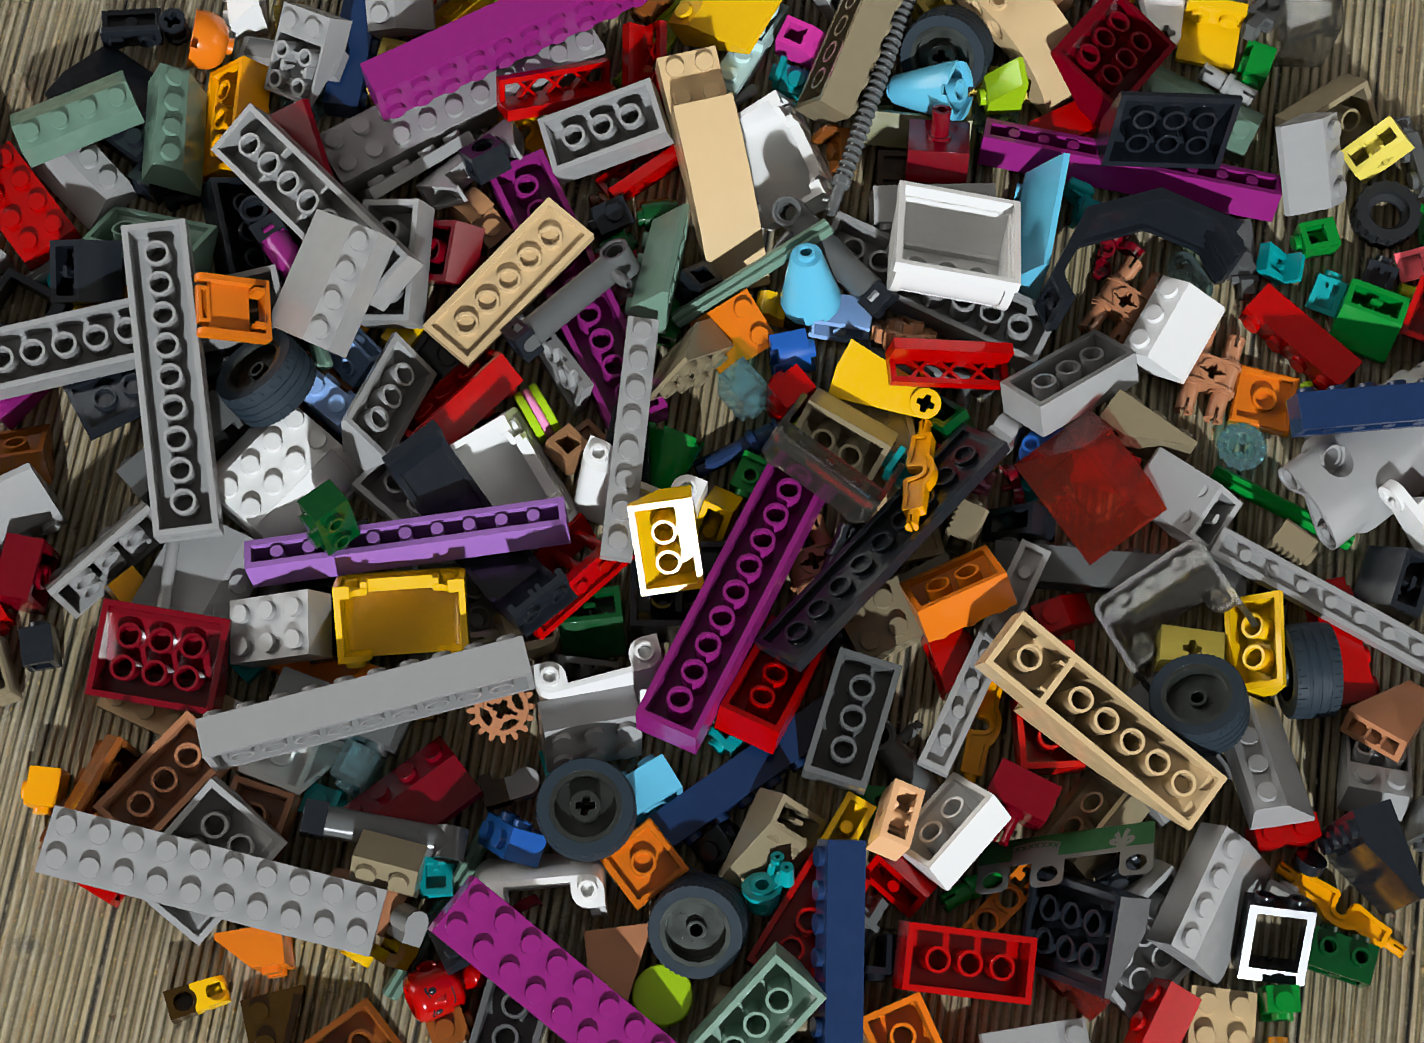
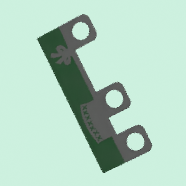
(1055, 848)

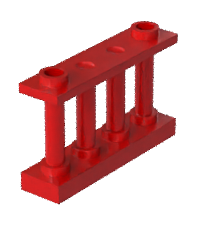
(584, 576)

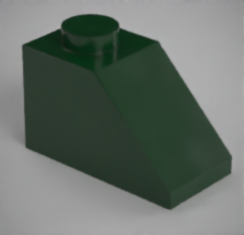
(947, 419)

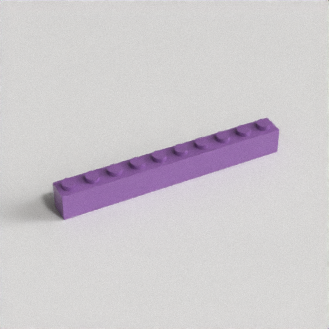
(412, 542)

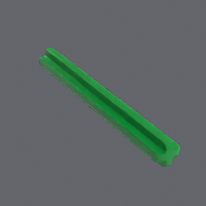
(1267, 500)

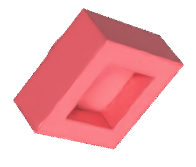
(1410, 264)

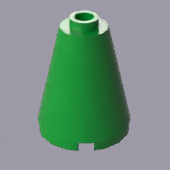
(670, 454)

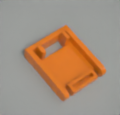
(224, 308)

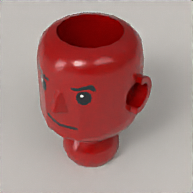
(435, 993)

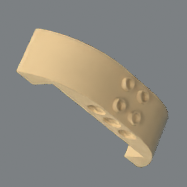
(1031, 32)

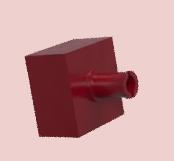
(938, 149)
(455, 252)
(24, 570)
(1023, 795)

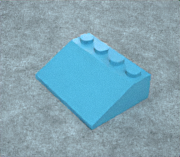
(1040, 209)

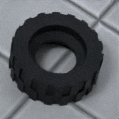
(1395, 194)

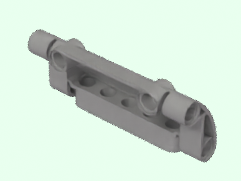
(1345, 470)

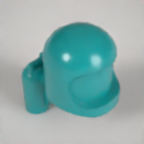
(1081, 196)
(764, 889)

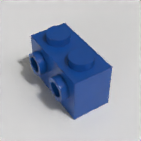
(512, 838)

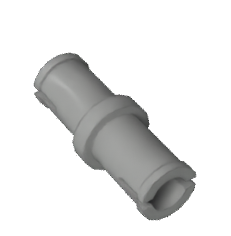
(1226, 83)

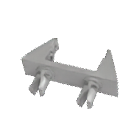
(445, 184)

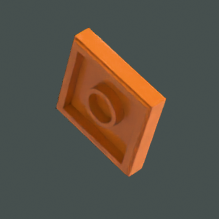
(1262, 400)
(645, 864)

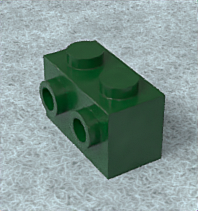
(328, 518)
(1342, 956)

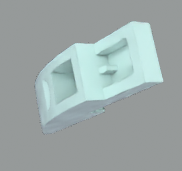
(740, 67)

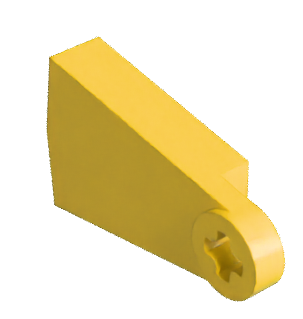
(863, 380)

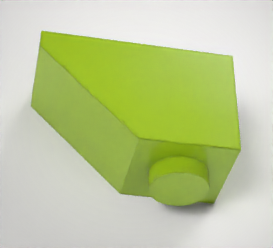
(1004, 88)

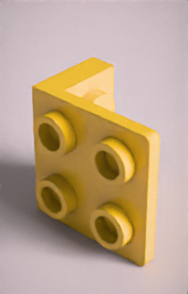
(1211, 33)

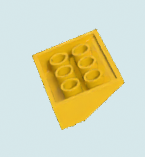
(723, 23)

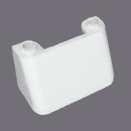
(783, 158)
(510, 463)
(594, 477)
(645, 661)
(554, 871)

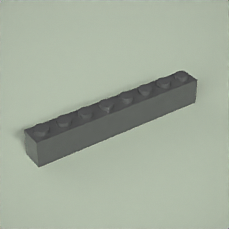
(1070, 571)

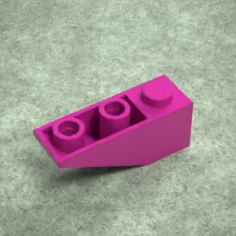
(799, 41)

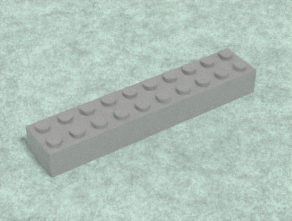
(369, 146)
(87, 343)
(171, 382)
(364, 703)
(211, 880)

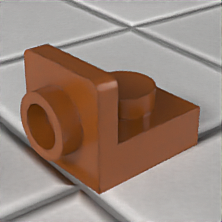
(836, 140)
(453, 1027)

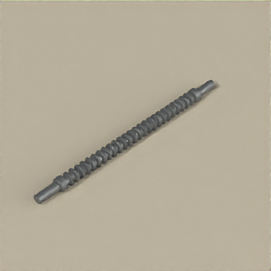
(841, 181)

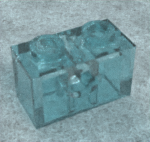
(743, 390)
(356, 768)

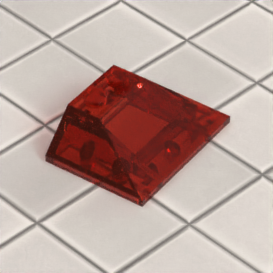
(1091, 486)

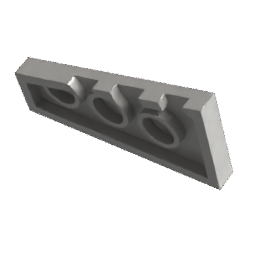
(406, 170)
(564, 372)

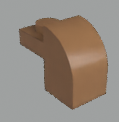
(480, 212)
(568, 445)

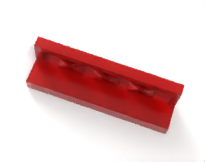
(640, 53)
(551, 99)
(640, 179)
(947, 353)

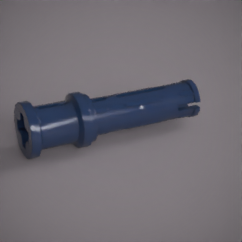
(752, 441)

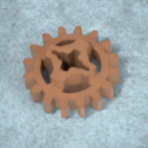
(900, 327)
(496, 722)

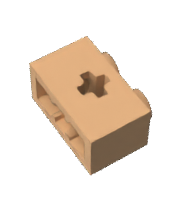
(895, 819)

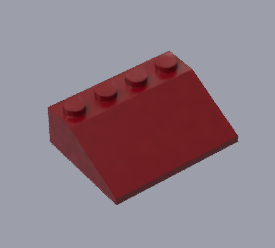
(1109, 53)
(160, 657)

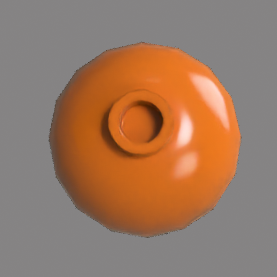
(209, 41)

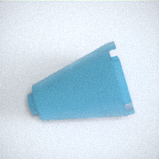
(934, 85)
(809, 287)

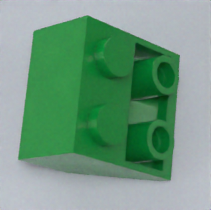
(1369, 320)

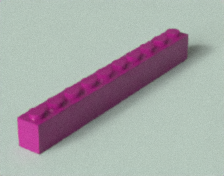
(1223, 189)

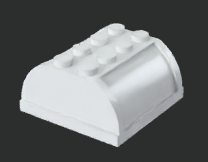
(955, 245)
(277, 467)

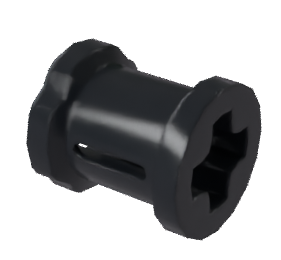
(175, 26)

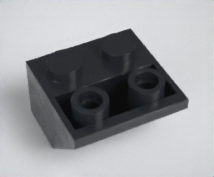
(86, 271)
(1392, 582)

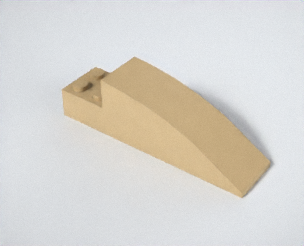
(712, 160)
(1098, 721)

